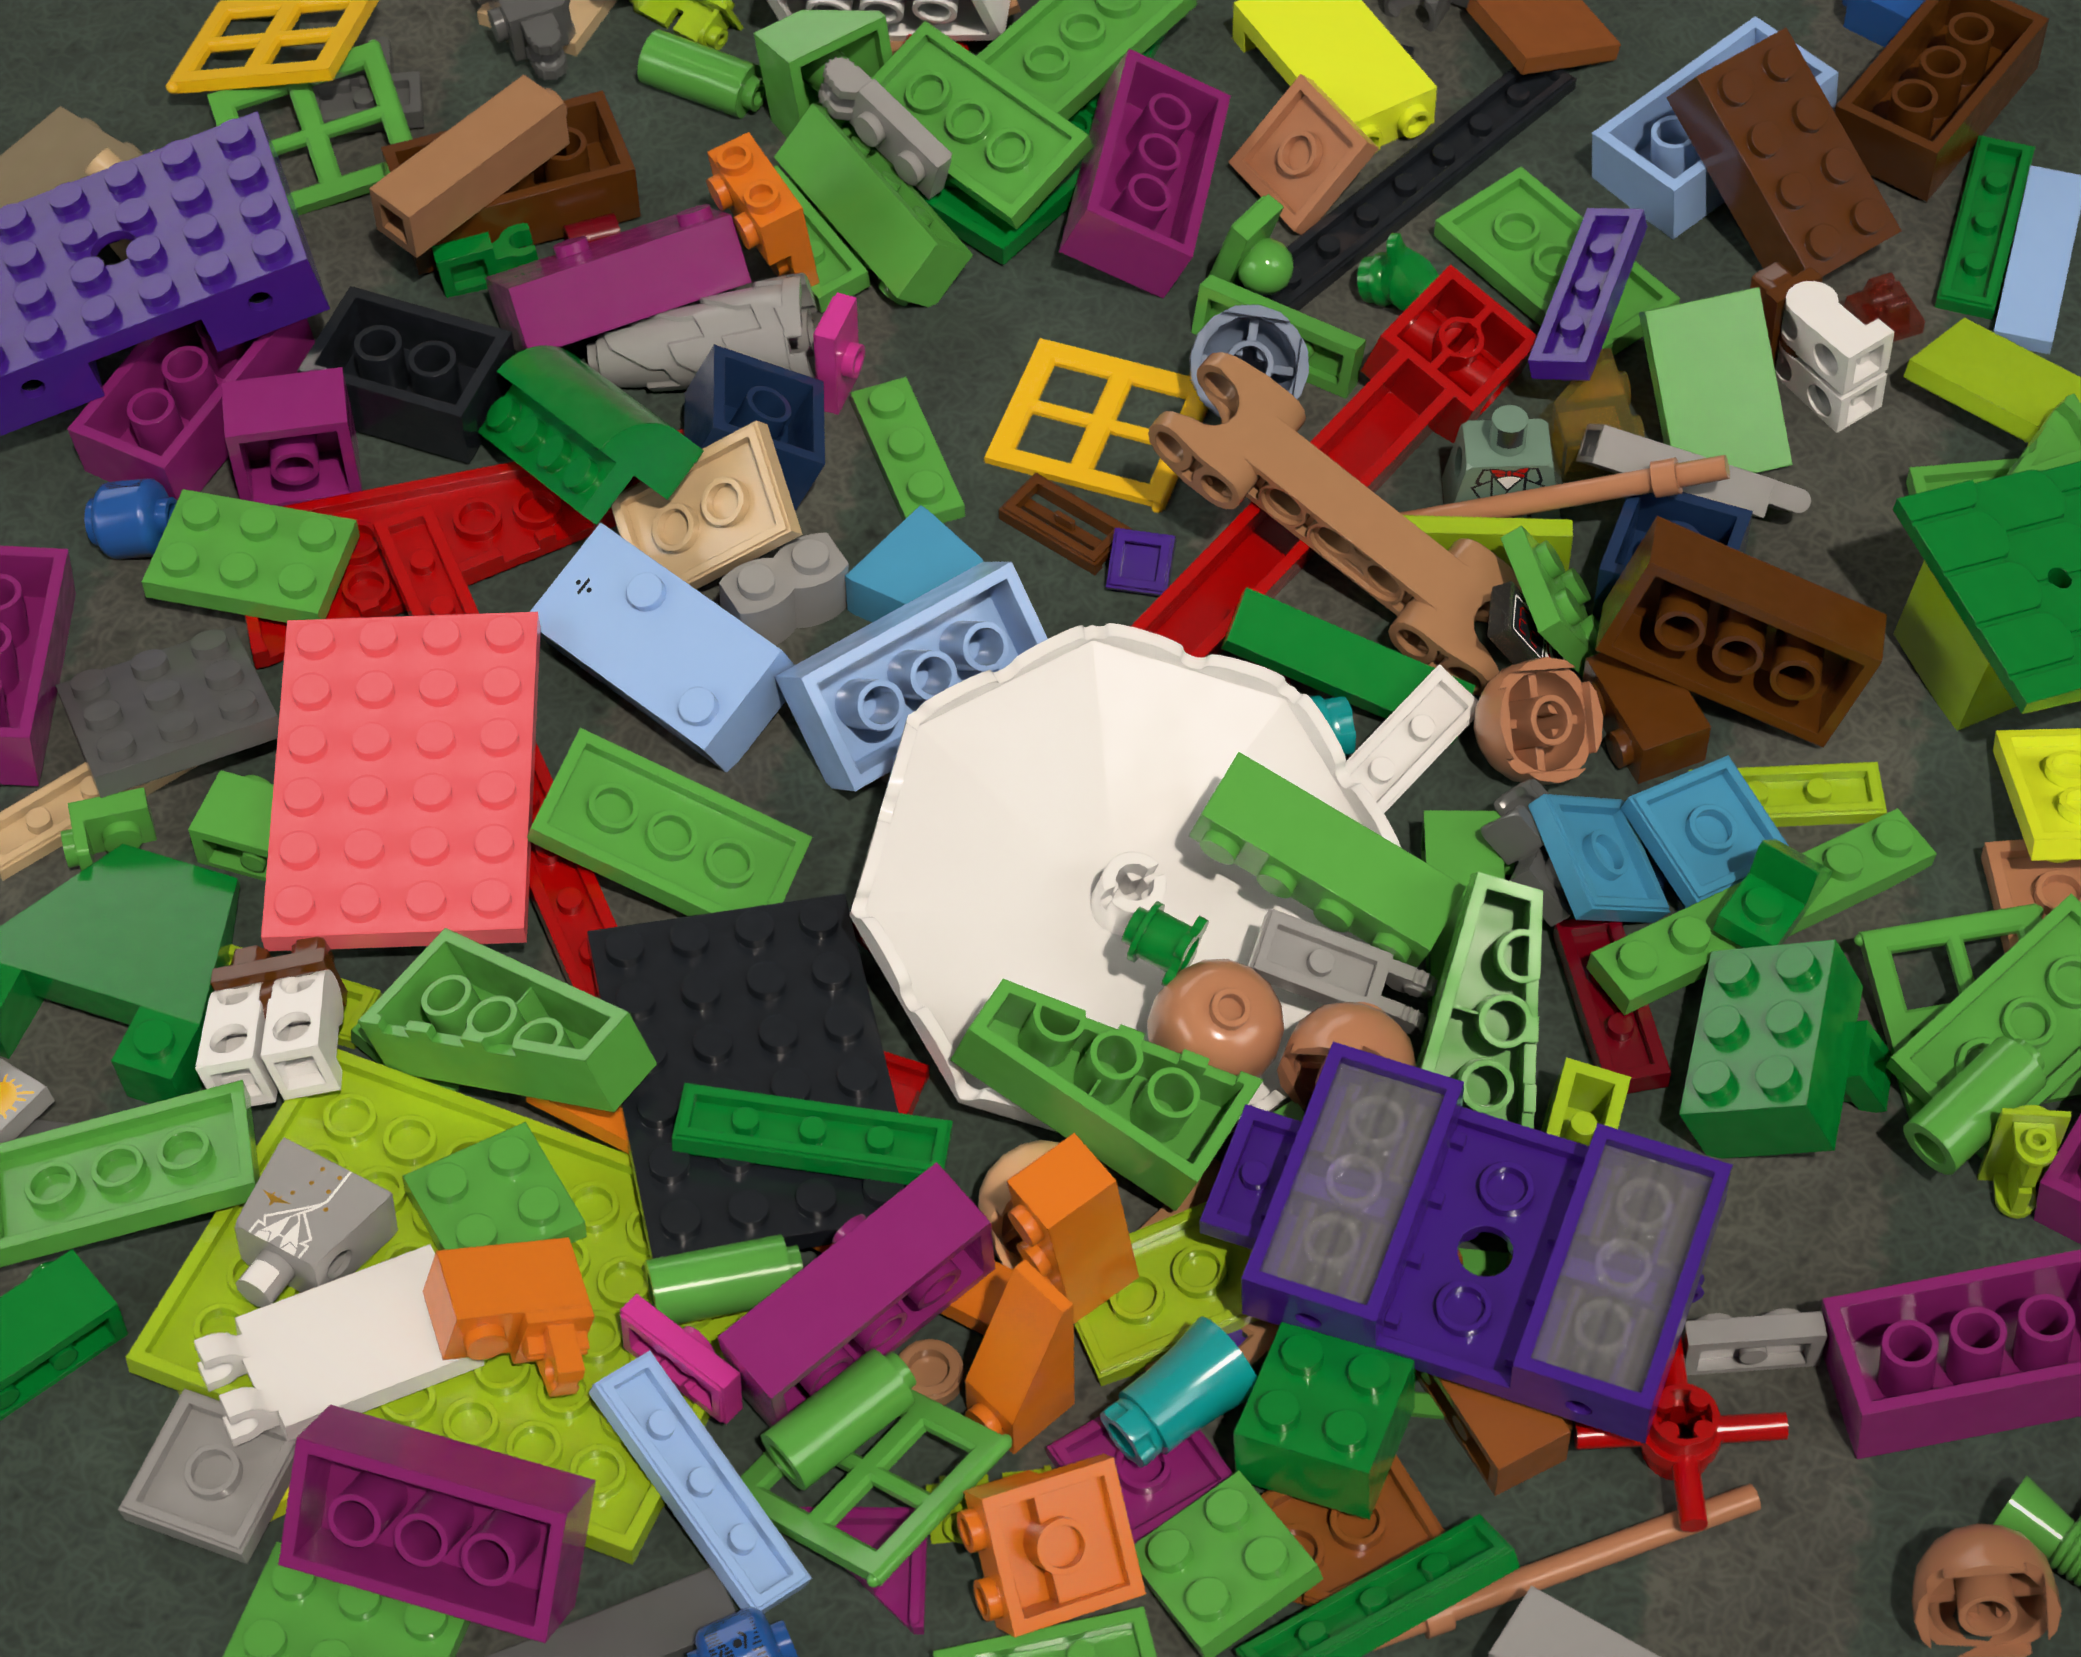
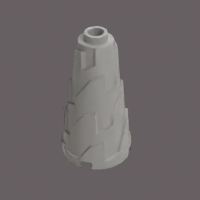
(667, 349)

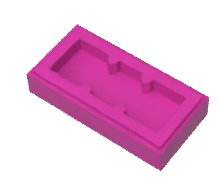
(838, 351)
(684, 1357)

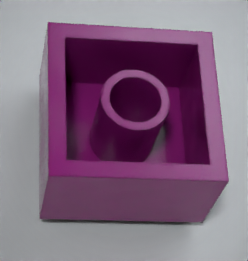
(291, 437)

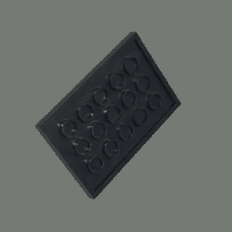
(755, 1006)

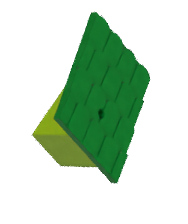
(1996, 593)

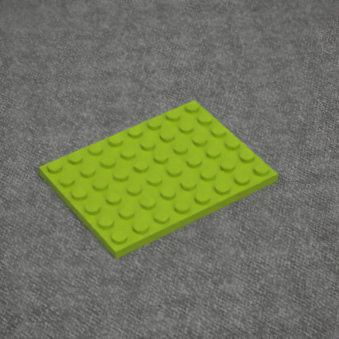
(384, 1129)

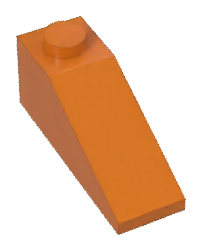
(1024, 1361)

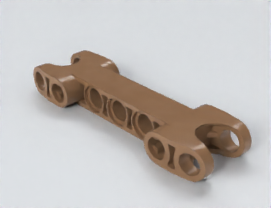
(1270, 463)

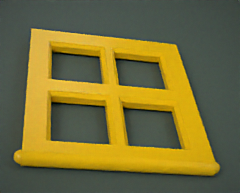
(259, 67)
(1099, 425)

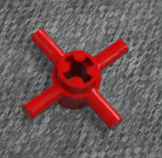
(1686, 1459)

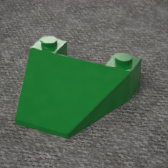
(129, 945)

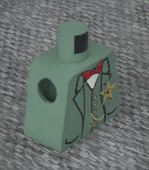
(1500, 458)

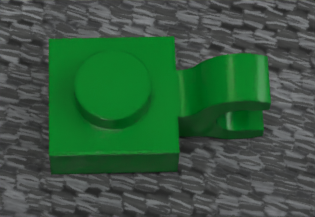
(470, 260)

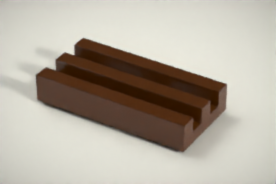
(1089, 560)

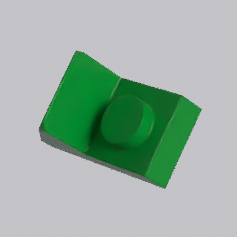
(1771, 896)

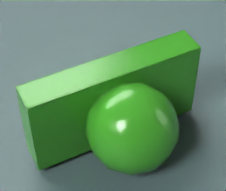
(1251, 254)

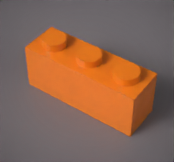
(1073, 1225)

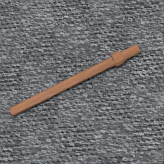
(1663, 478)
(1585, 1559)

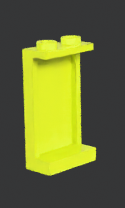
(1346, 56)

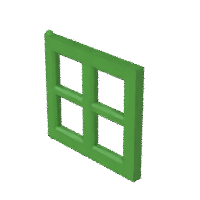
(317, 134)
(1903, 1024)
(818, 1527)

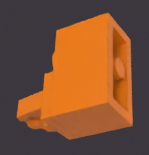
(514, 1302)

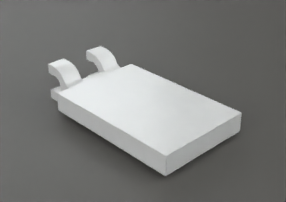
(334, 1344)

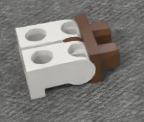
(1822, 347)
(275, 1023)

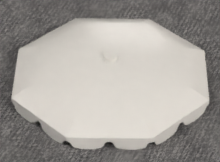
(1059, 804)

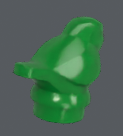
(1394, 275)

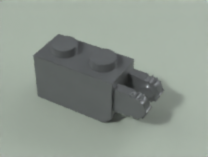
(534, 32)

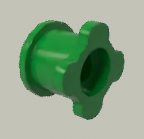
(1163, 939)

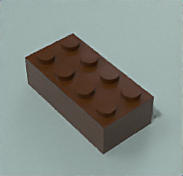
(1939, 88)
(1783, 159)
(576, 184)
(1741, 632)

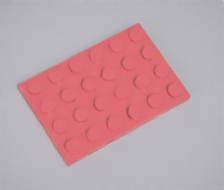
(403, 781)

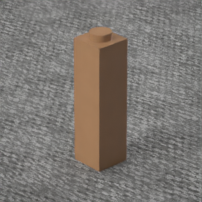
(470, 165)

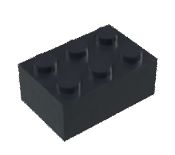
(414, 371)

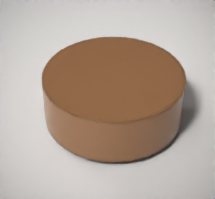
(935, 1368)

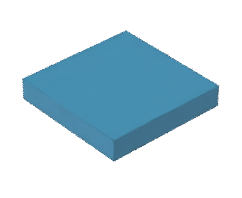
(1702, 828)
(1599, 859)

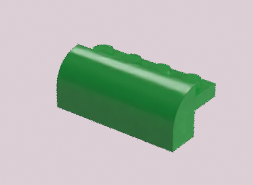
(583, 432)

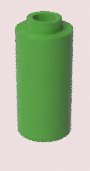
(701, 74)
(1968, 1107)
(720, 1278)
(840, 1417)

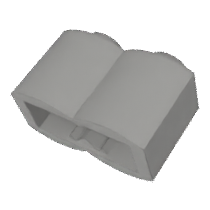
(789, 591)

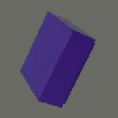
(1140, 562)

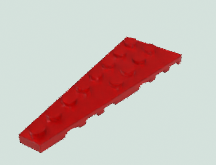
(489, 517)

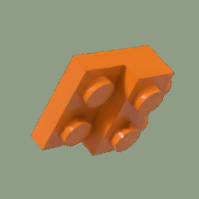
(762, 206)
(1051, 1545)

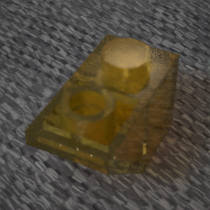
(1596, 401)

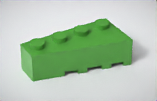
(1488, 1000)
(505, 1028)
(1124, 1097)

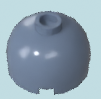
(1257, 337)

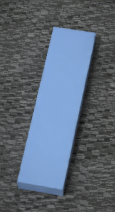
(2040, 259)
(699, 1484)

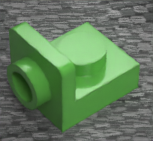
(106, 824)

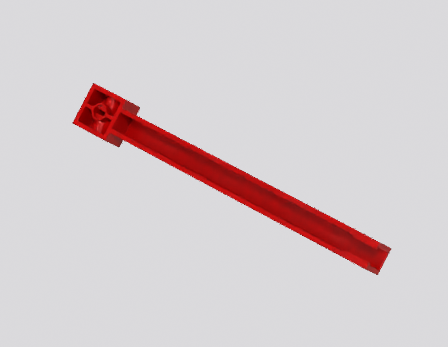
(1426, 375)

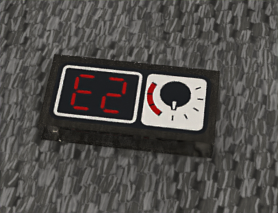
(1513, 626)

